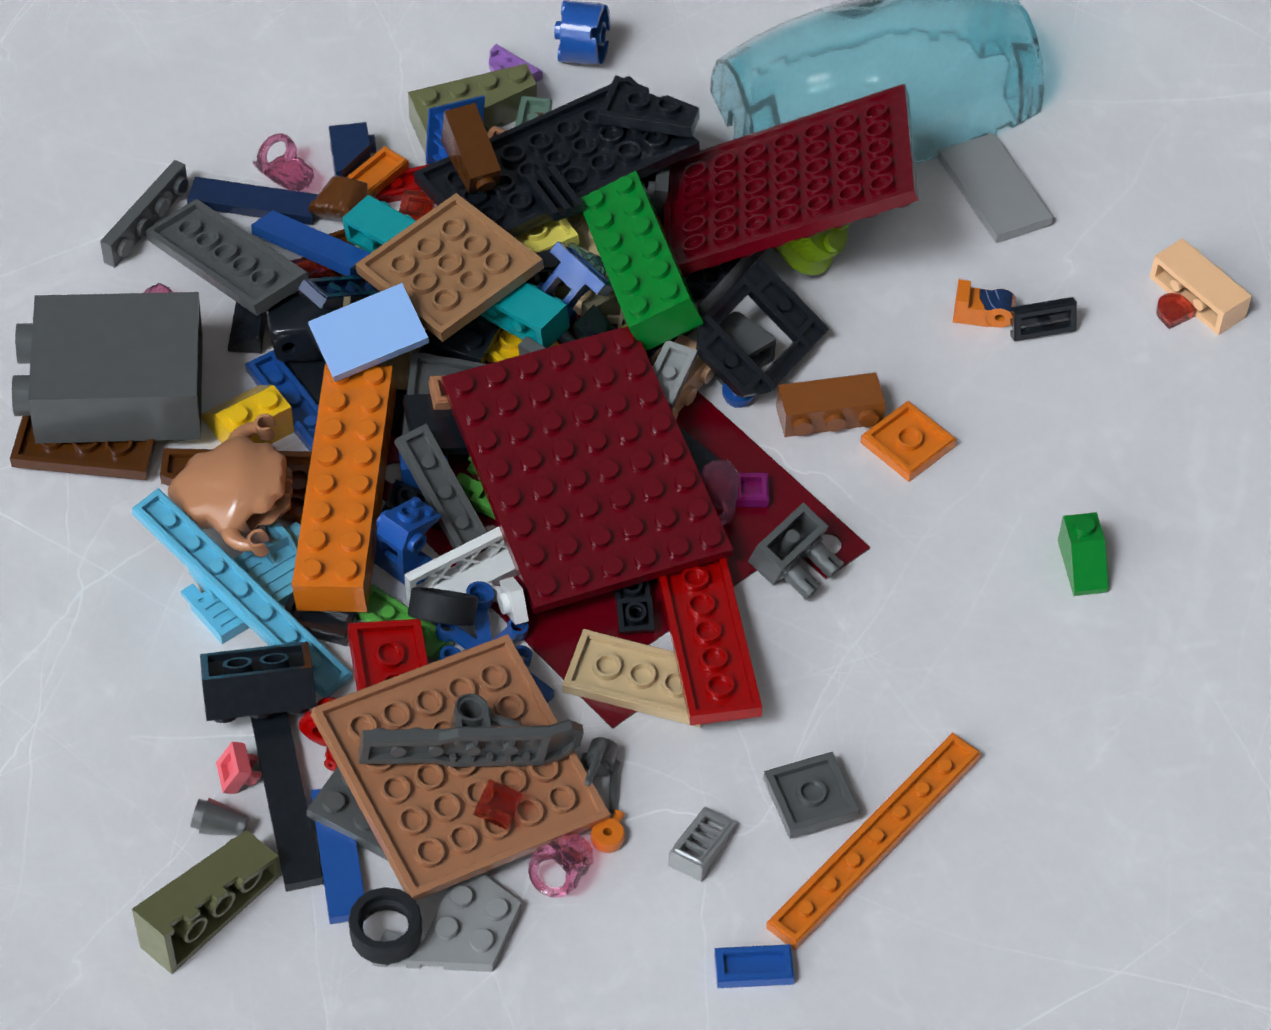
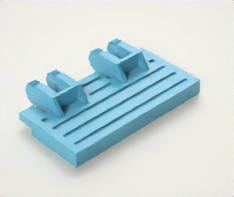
(272, 572)

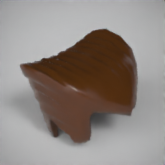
(338, 197)

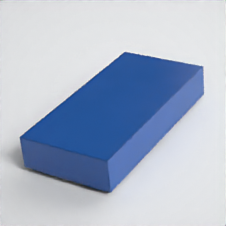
(754, 966)

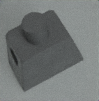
(750, 337)

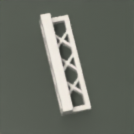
(472, 566)

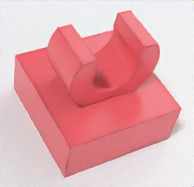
(235, 768)

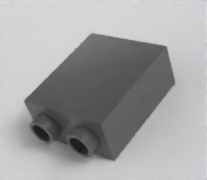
(111, 367)

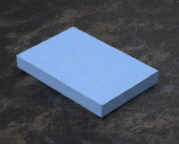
(368, 332)

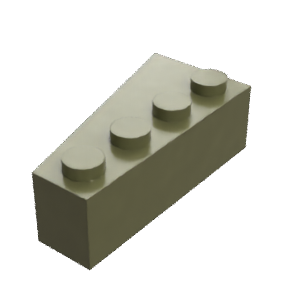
(501, 92)
(204, 900)

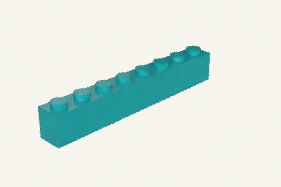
(521, 312)

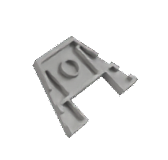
(467, 928)

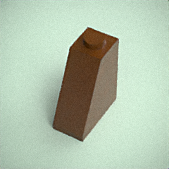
(470, 148)

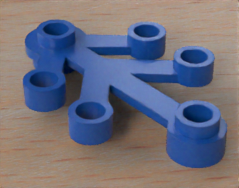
(482, 627)

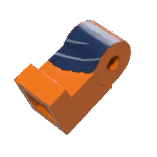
(982, 306)

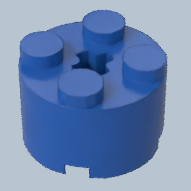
(582, 32)

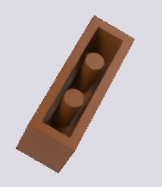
(830, 404)

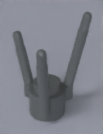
(601, 760)

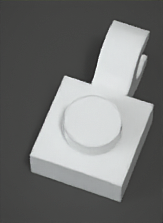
(511, 600)

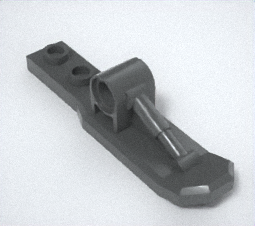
(472, 740)

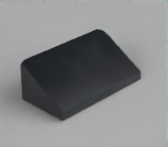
(246, 331)

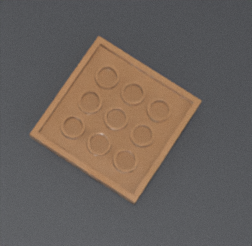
(451, 265)

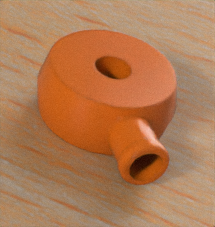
(609, 827)

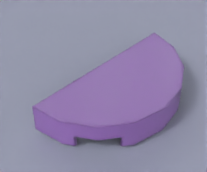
(502, 58)

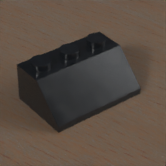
(257, 682)

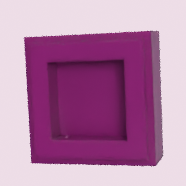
(753, 490)

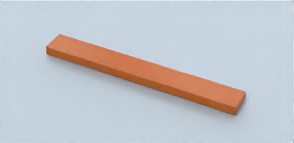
(873, 841)

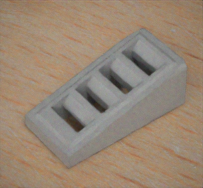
(691, 864)

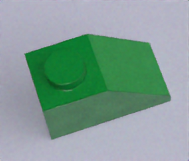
(1084, 553)

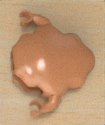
(237, 487)

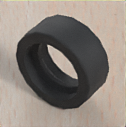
(443, 606)
(381, 900)

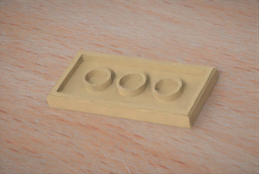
(626, 676)

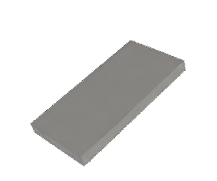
(995, 187)

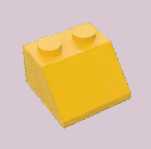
(246, 408)

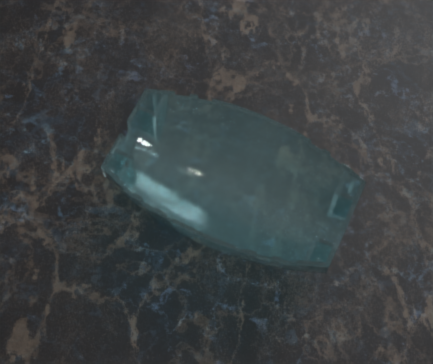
(961, 60)

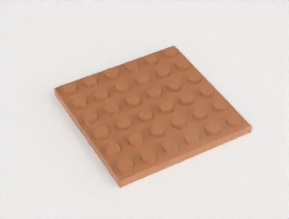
(427, 809)

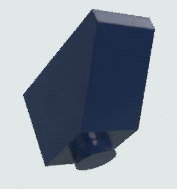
(350, 147)

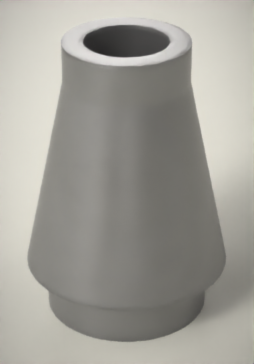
(217, 818)

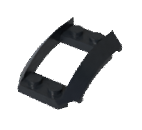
(782, 307)

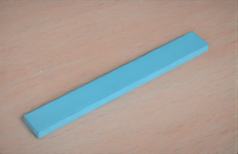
(236, 586)

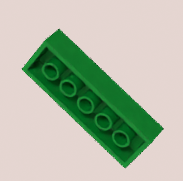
(640, 261)

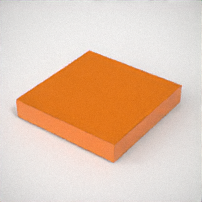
(908, 441)

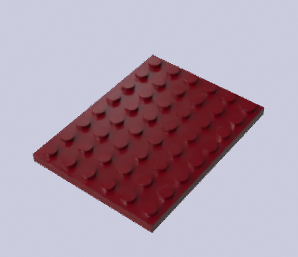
(792, 181)
(585, 468)

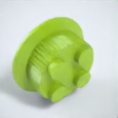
(814, 254)

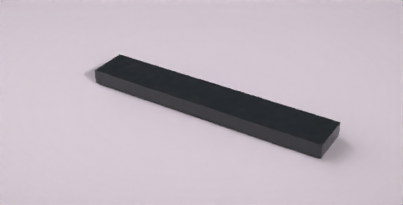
(286, 802)

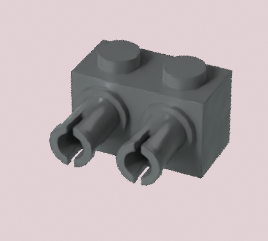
(783, 548)

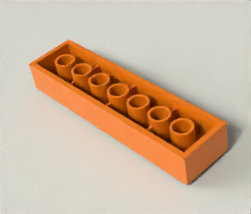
(344, 492)

